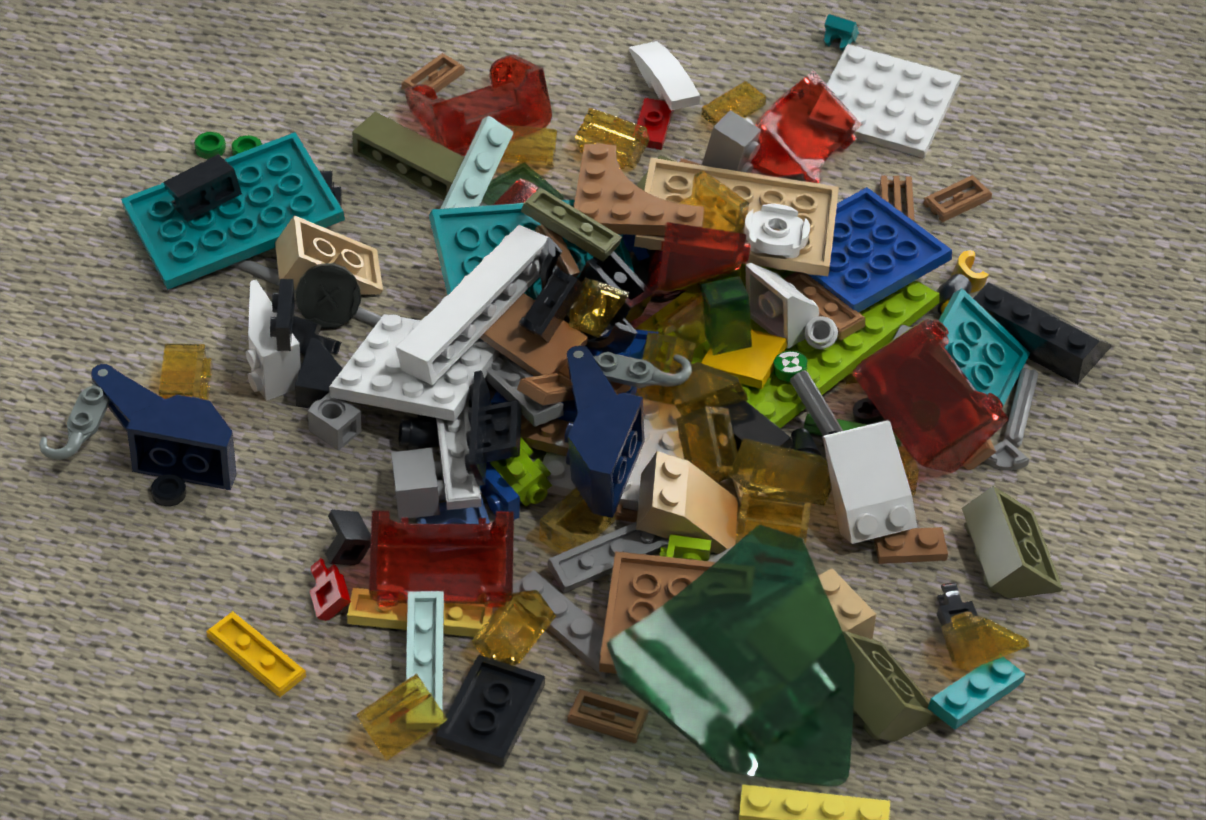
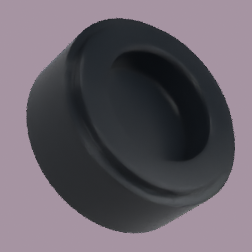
(168, 490)

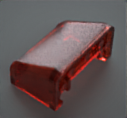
(514, 98)
(803, 130)
(694, 257)
(929, 398)
(461, 559)

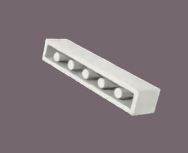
(472, 306)

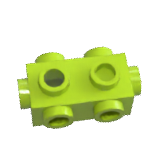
(524, 475)

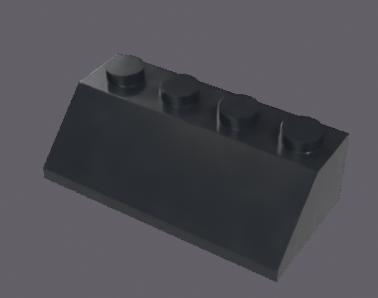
(1047, 337)

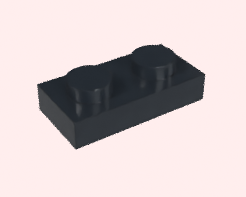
(282, 325)

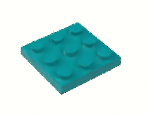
(982, 346)

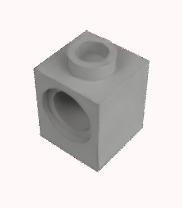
(334, 421)

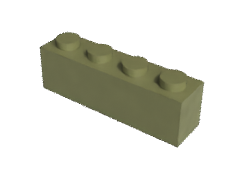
(406, 154)

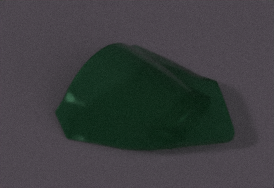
(750, 664)

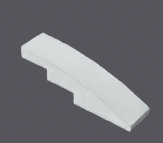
(665, 75)

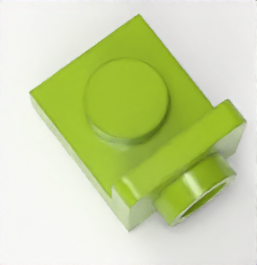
(687, 548)

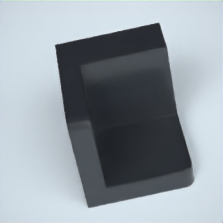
(352, 538)

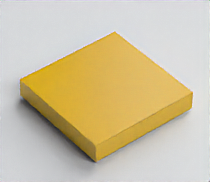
(750, 364)

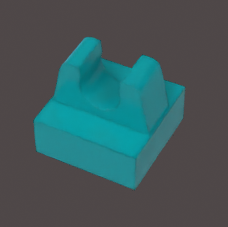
(840, 28)

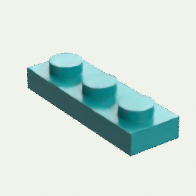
(976, 691)

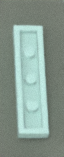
(478, 165)
(426, 640)

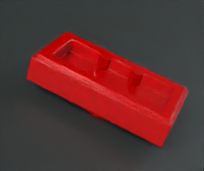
(656, 117)

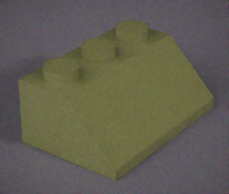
(1010, 546)
(885, 692)

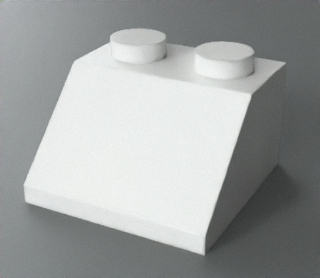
(778, 304)

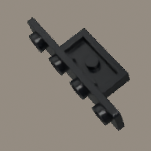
(493, 431)

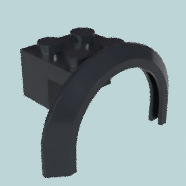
(613, 272)

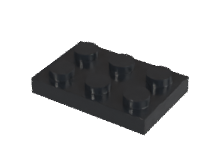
(490, 710)

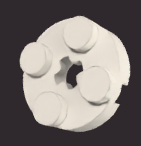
(787, 241)

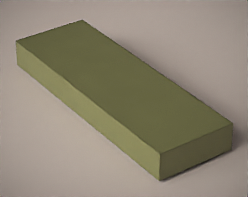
(571, 224)

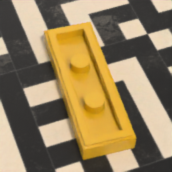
(256, 654)

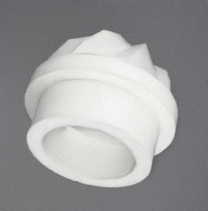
(821, 332)

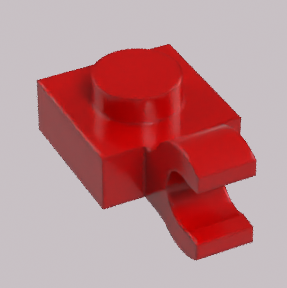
(330, 592)

